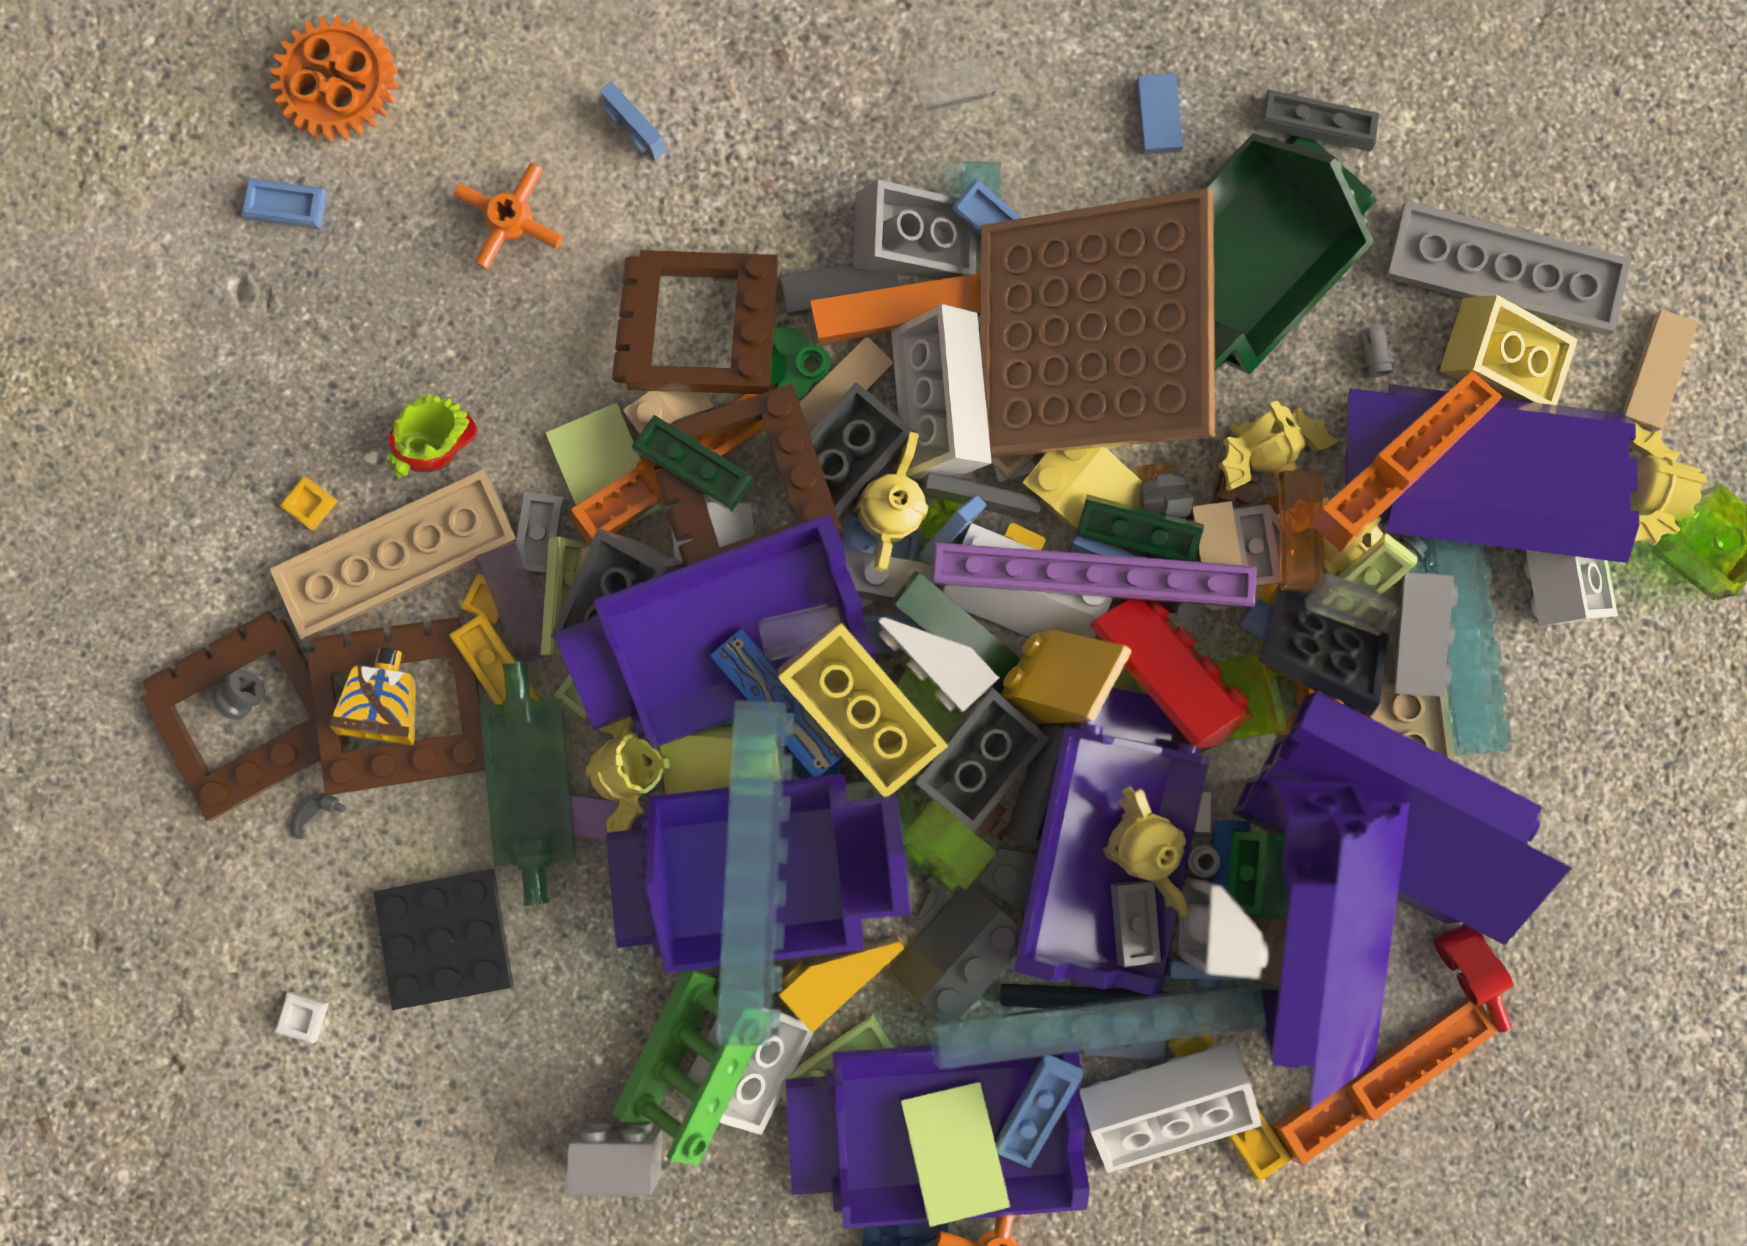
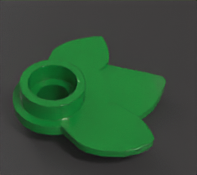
(790, 358)

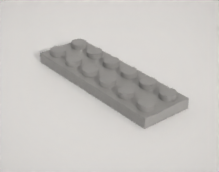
(1525, 268)

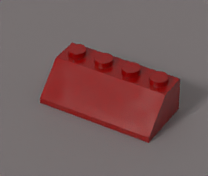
(1175, 672)

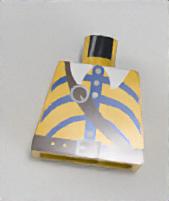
(378, 702)

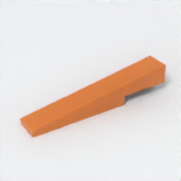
(888, 308)
(1404, 461)
(639, 489)
(1386, 1083)

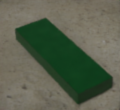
(692, 463)
(1139, 529)

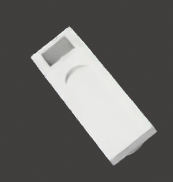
(947, 664)

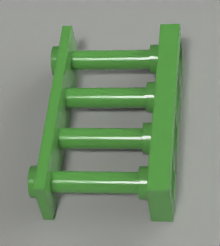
(659, 1066)

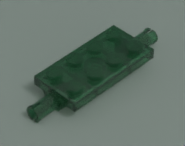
(528, 782)

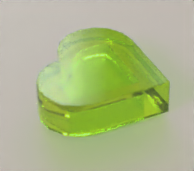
(937, 516)

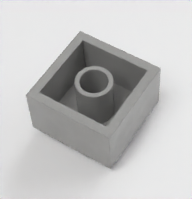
(614, 1159)

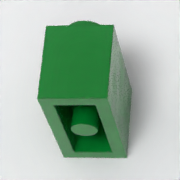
(1256, 875)

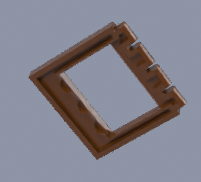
(752, 322)
(794, 457)
(396, 762)
(261, 767)

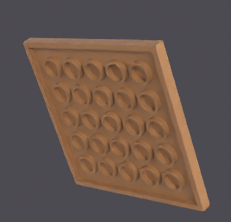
(1099, 326)

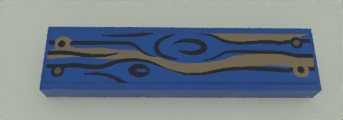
(760, 682)

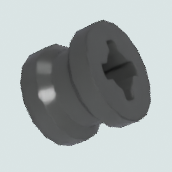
(238, 694)

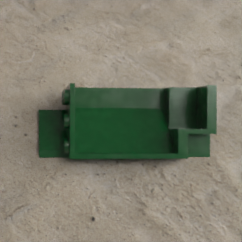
(1281, 240)

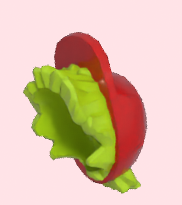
(428, 435)

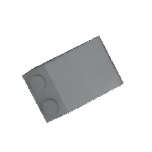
(910, 233)

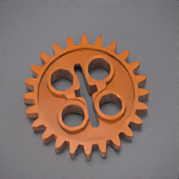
(346, 48)

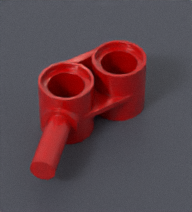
(1482, 973)

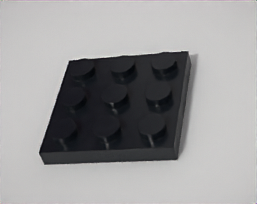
(1324, 652)
(443, 939)

